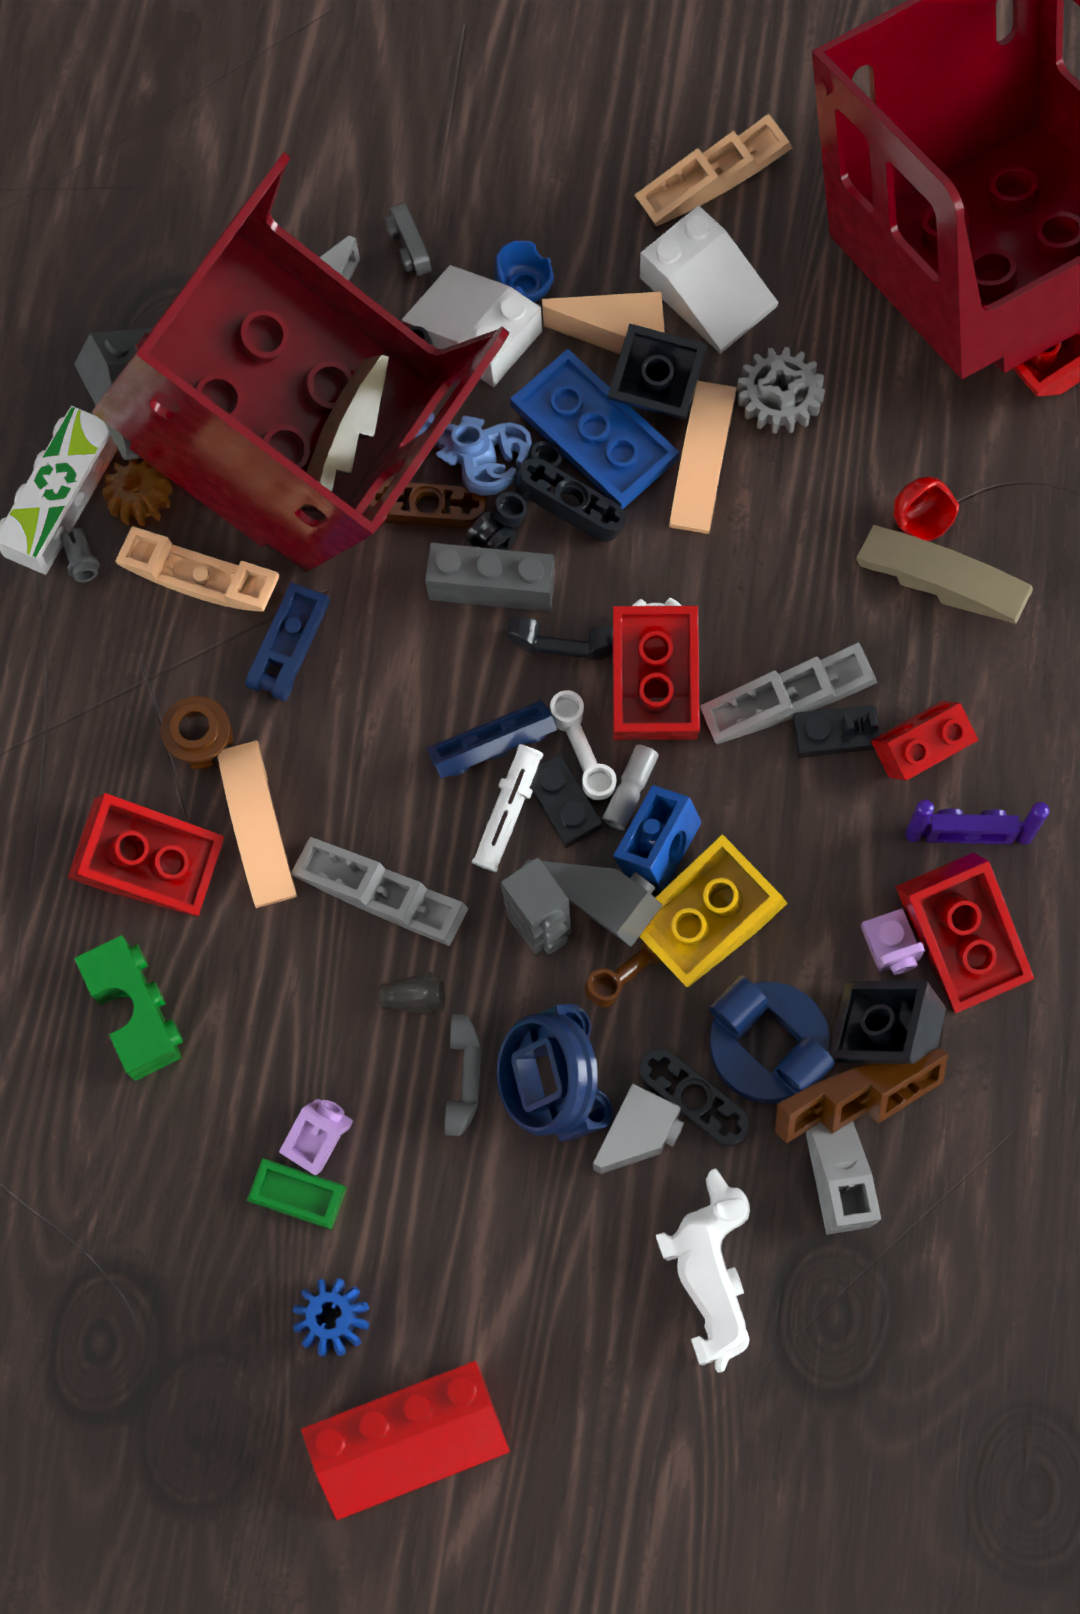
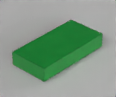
(296, 1194)

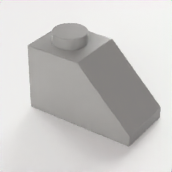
(639, 1130)

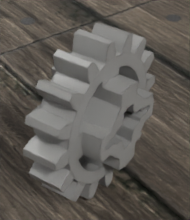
(778, 392)

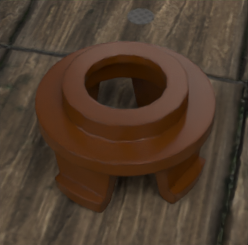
(201, 751)

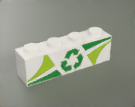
(56, 490)

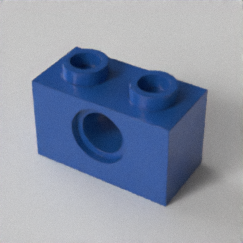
(658, 837)

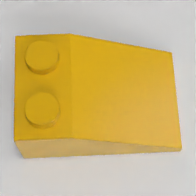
(710, 911)

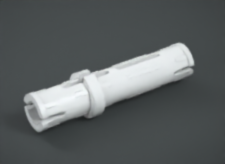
(527, 762)

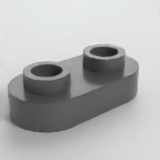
(413, 252)

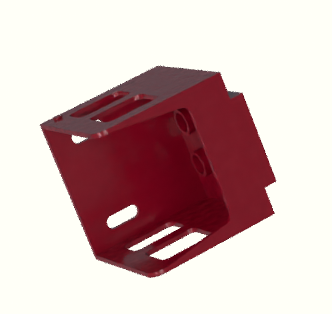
(959, 173)
(249, 371)

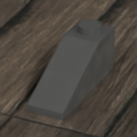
(608, 897)

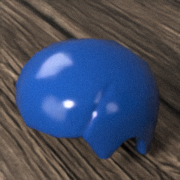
(524, 269)

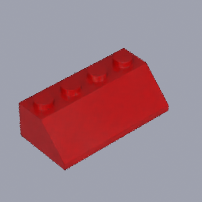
(405, 1440)

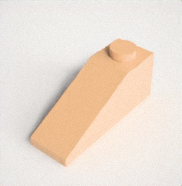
(603, 318)

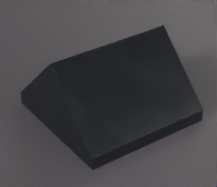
(657, 371)

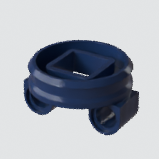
(739, 1011)
(577, 1105)

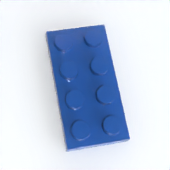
(594, 434)

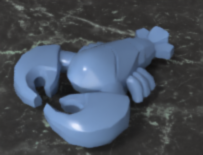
(477, 455)

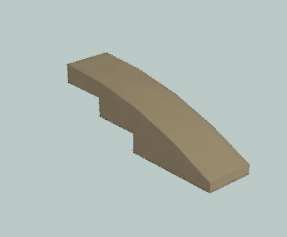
(350, 420)
(946, 573)

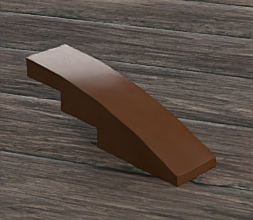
(868, 1089)

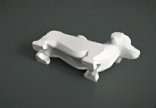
(705, 1273)

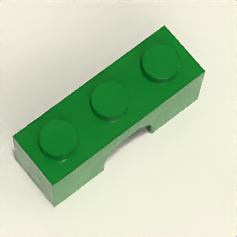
(147, 1039)

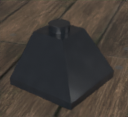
(887, 1022)

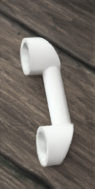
(567, 712)

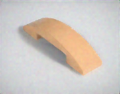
(702, 457)
(195, 573)
(256, 824)

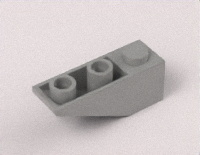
(842, 1179)

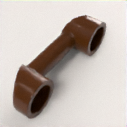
(605, 985)

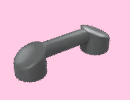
(460, 1113)

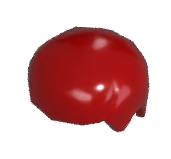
(925, 508)

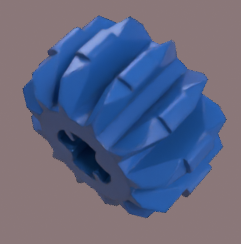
(344, 1324)

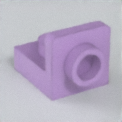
(892, 942)
(315, 1134)

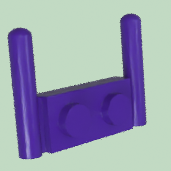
(987, 828)

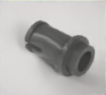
(82, 563)

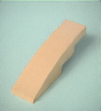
(714, 172)

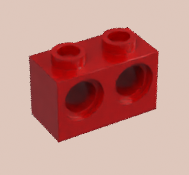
(924, 740)

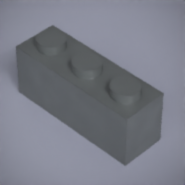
(490, 577)
(537, 908)

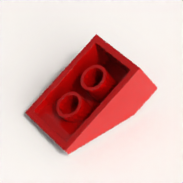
(655, 673)
(145, 855)
(965, 931)

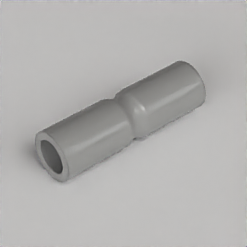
(628, 791)

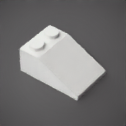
(706, 279)
(470, 305)

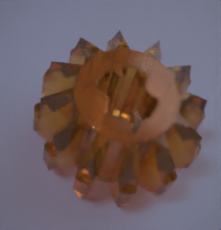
(129, 505)

